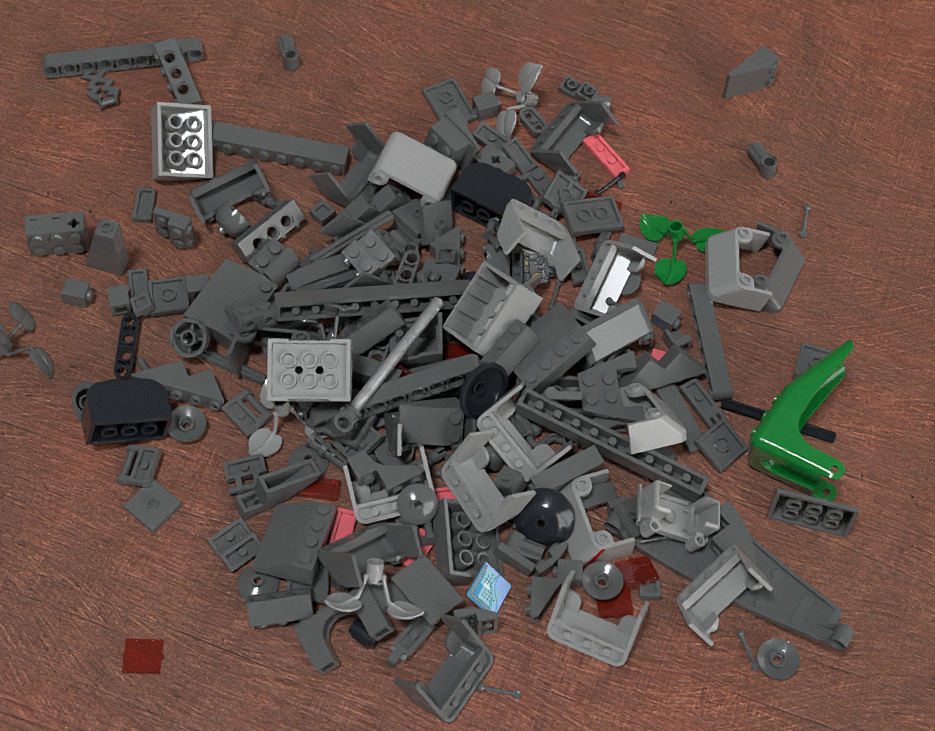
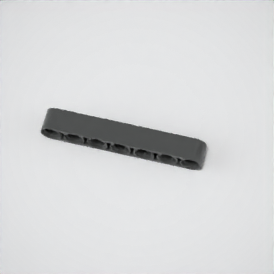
(405, 270)
(709, 342)

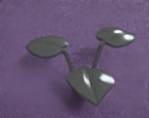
(328, 307)
(38, 354)

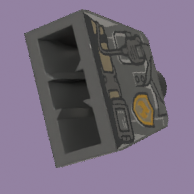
(529, 264)

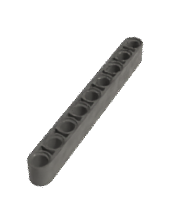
(114, 58)
(401, 390)

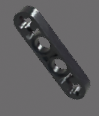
(124, 347)

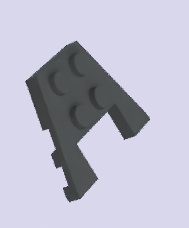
(602, 392)

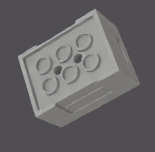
(489, 308)
(330, 386)

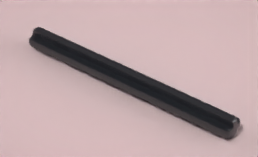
(757, 413)

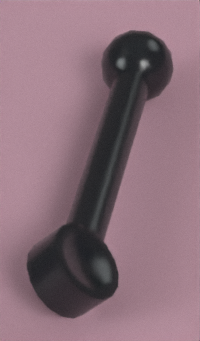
(621, 175)

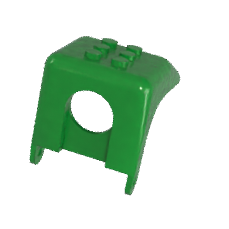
(777, 443)

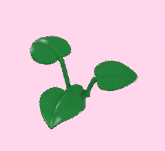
(655, 227)

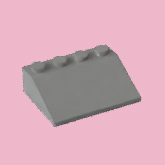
(181, 141)

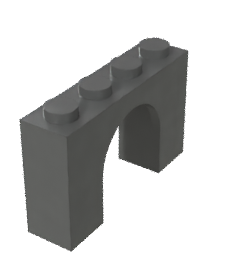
(315, 631)

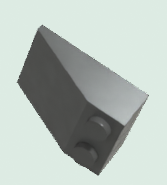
(752, 74)
(432, 421)

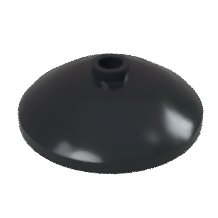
(482, 389)
(553, 510)

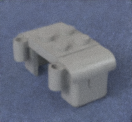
(675, 517)

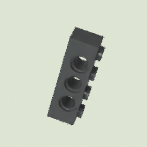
(170, 49)
(244, 243)

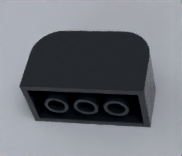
(485, 191)
(126, 412)

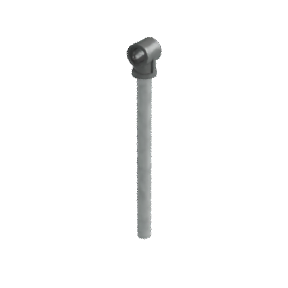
(350, 412)

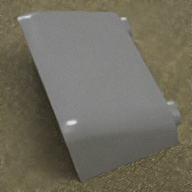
(414, 167)

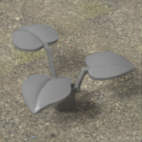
(527, 76)
(265, 441)
(375, 576)

